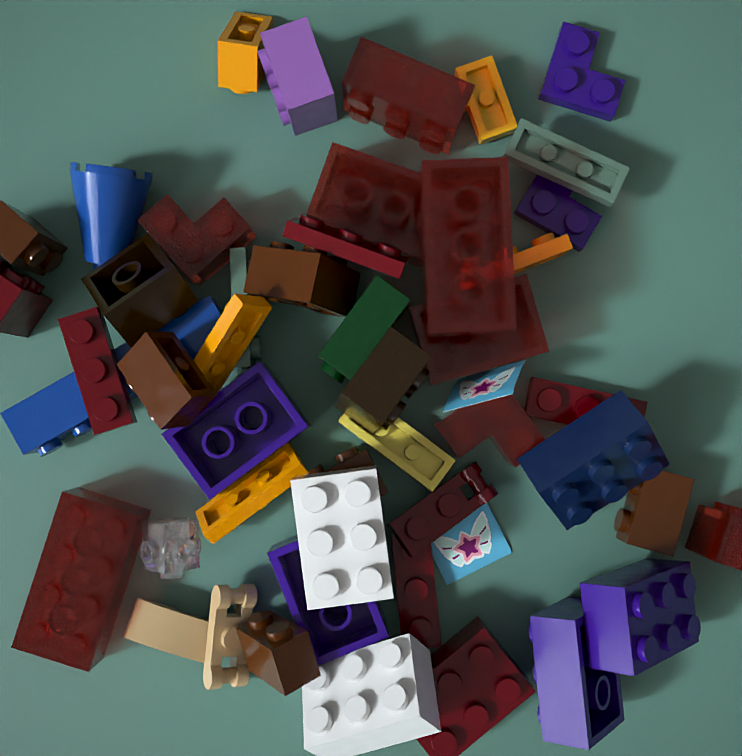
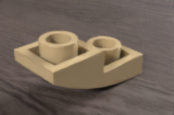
(168, 629)

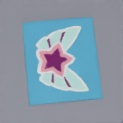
(484, 386)
(470, 545)

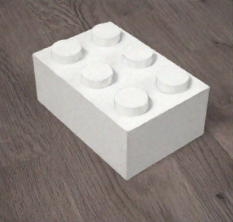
(341, 537)
(371, 699)

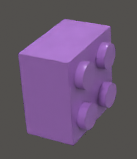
(297, 76)

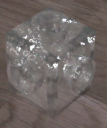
(170, 546)

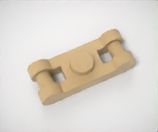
(223, 636)

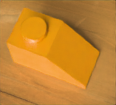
(237, 52)

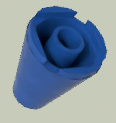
(107, 208)

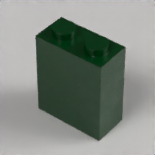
(362, 329)

